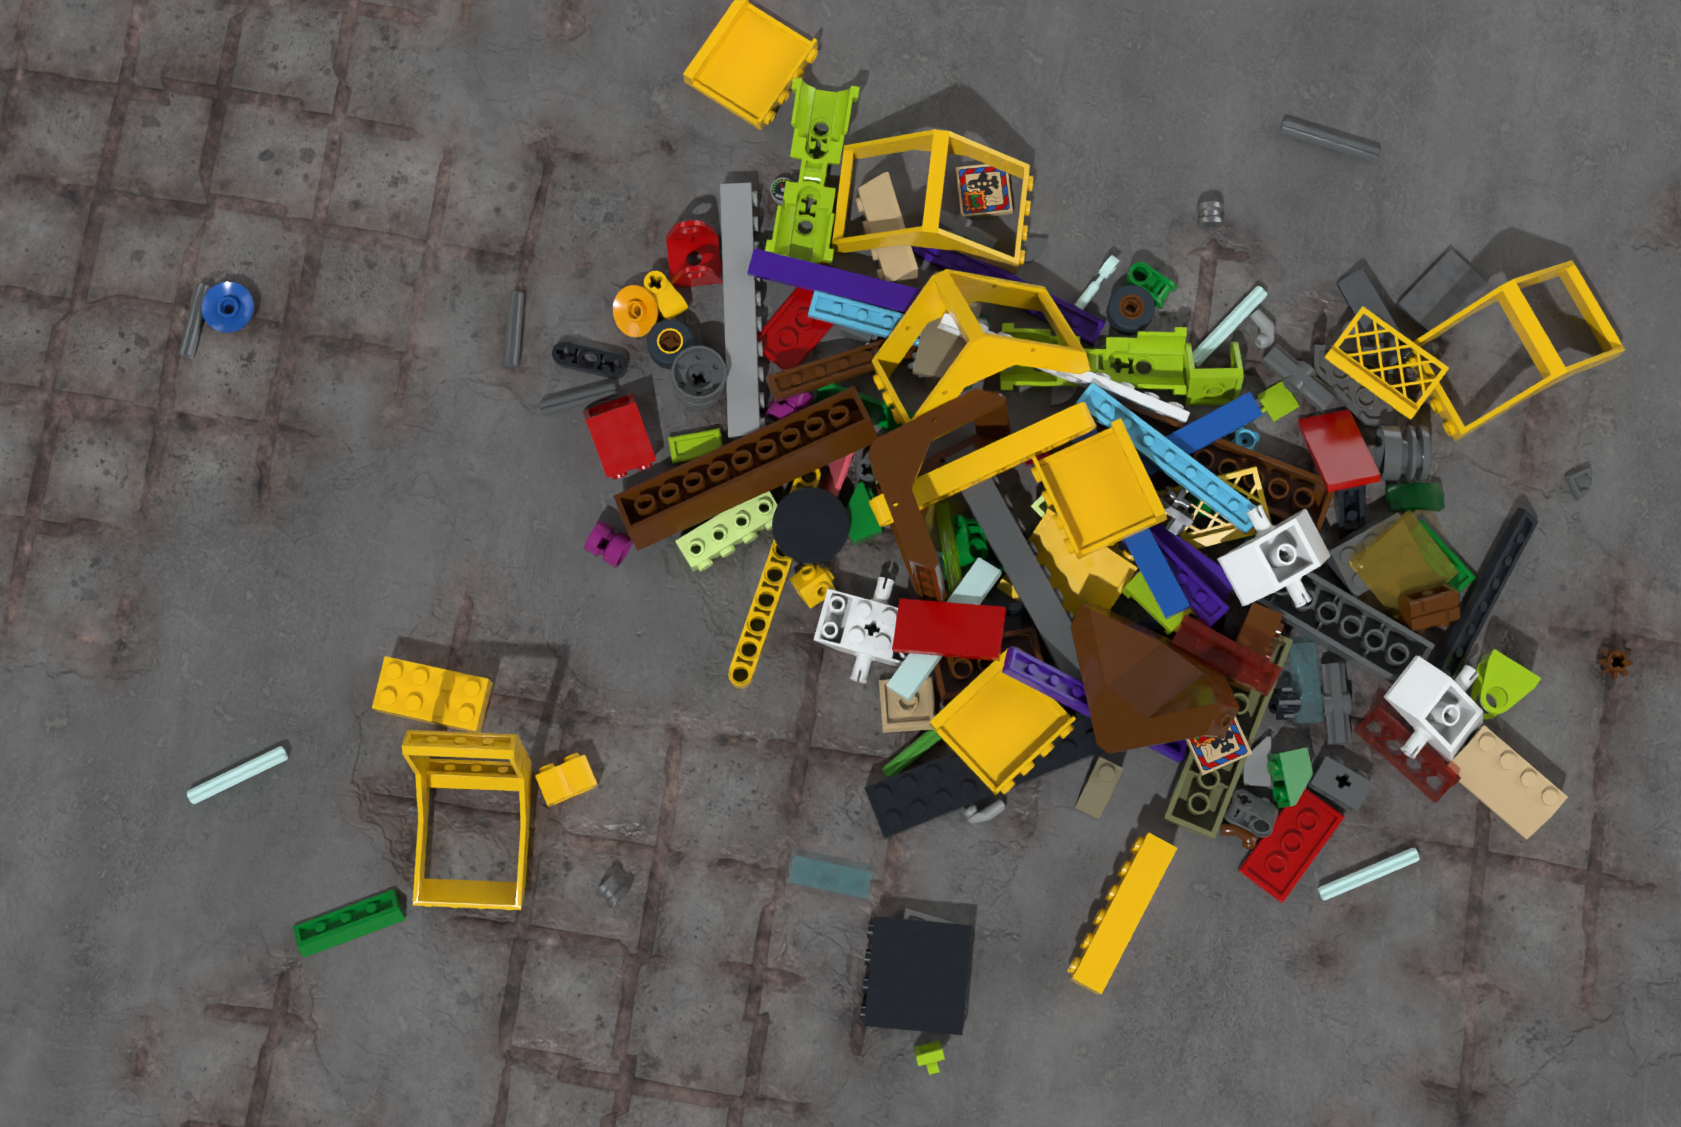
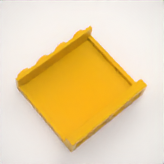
(750, 63)
(1099, 491)
(1089, 580)
(1001, 726)

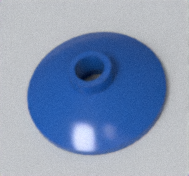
(219, 299)

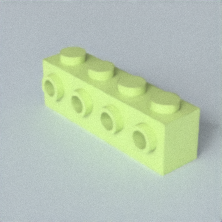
(726, 531)

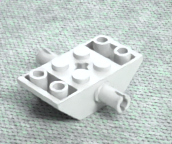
(1256, 566)
(845, 623)
(1436, 708)

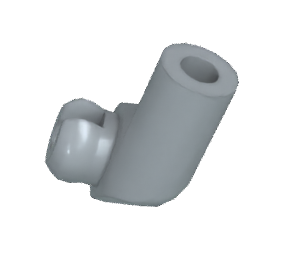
(1267, 329)
(986, 814)

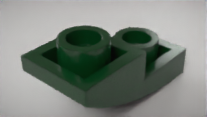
(1414, 497)

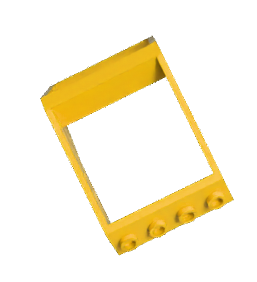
(929, 234)
(1532, 337)
(984, 352)
(468, 775)

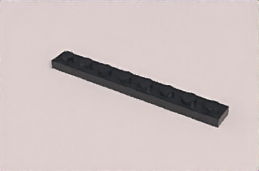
(1486, 593)

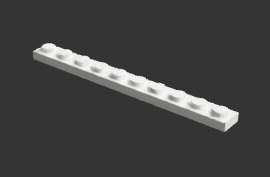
(1122, 391)

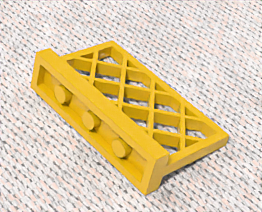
(1373, 382)
(1225, 530)

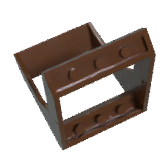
(899, 460)

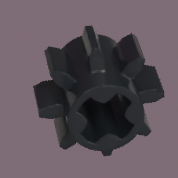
(1284, 703)

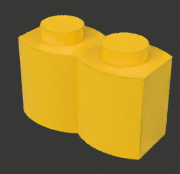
(566, 780)

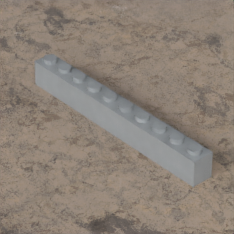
(740, 310)

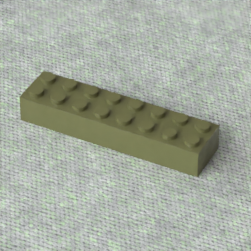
(1201, 801)

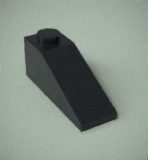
(1349, 510)

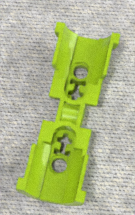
(810, 109)
(1160, 349)

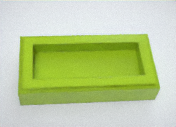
(693, 445)

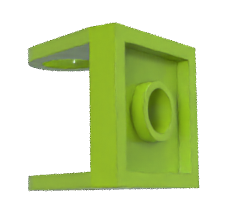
(1212, 385)
(1503, 681)

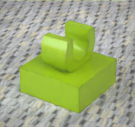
(928, 1055)

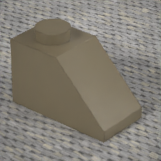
(1099, 787)

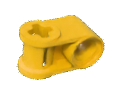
(668, 299)

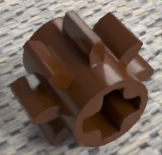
(1620, 665)

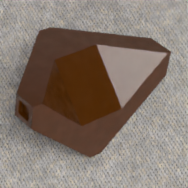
(1144, 686)

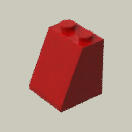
(619, 436)

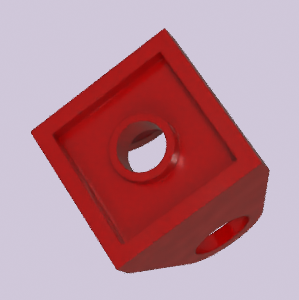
(698, 240)

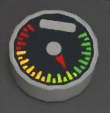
(777, 189)

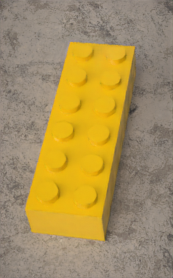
(1122, 914)

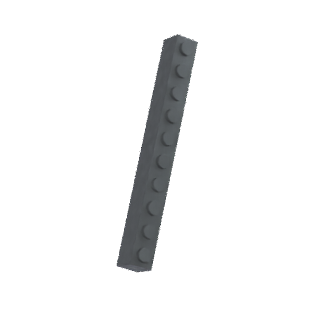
(1023, 569)

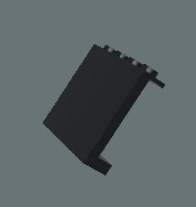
(916, 975)

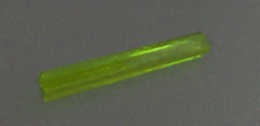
(948, 545)

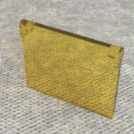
(1402, 563)

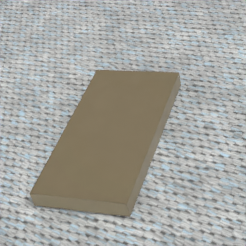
(939, 348)

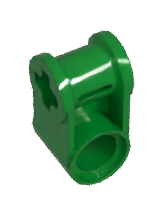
(1153, 282)
(969, 540)

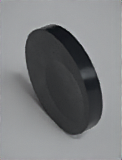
(810, 526)

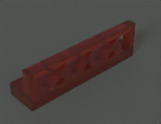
(1226, 655)
(1425, 756)

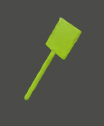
(1277, 401)

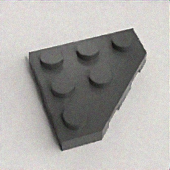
(1360, 401)

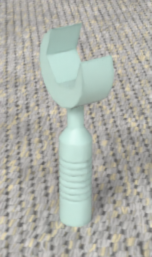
(1105, 272)

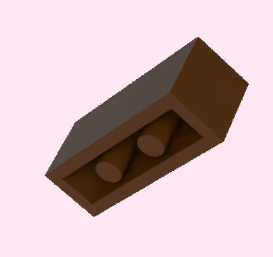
(1257, 633)

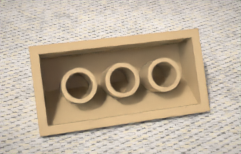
(883, 214)
(1506, 782)

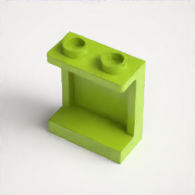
(1141, 593)

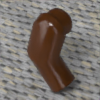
(1247, 837)

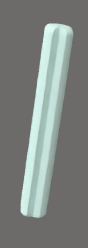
(1228, 325)
(237, 775)
(1368, 874)

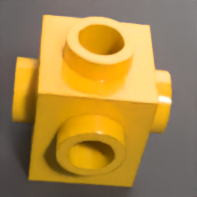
(812, 584)

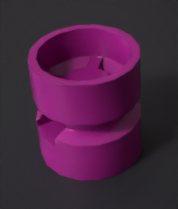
(789, 406)
(616, 549)

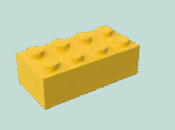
(432, 695)

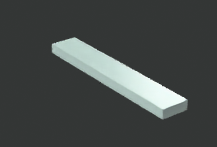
(918, 666)

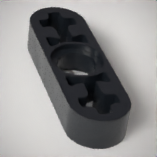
(609, 358)

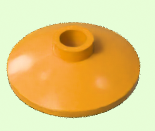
(627, 311)

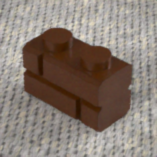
(1429, 608)

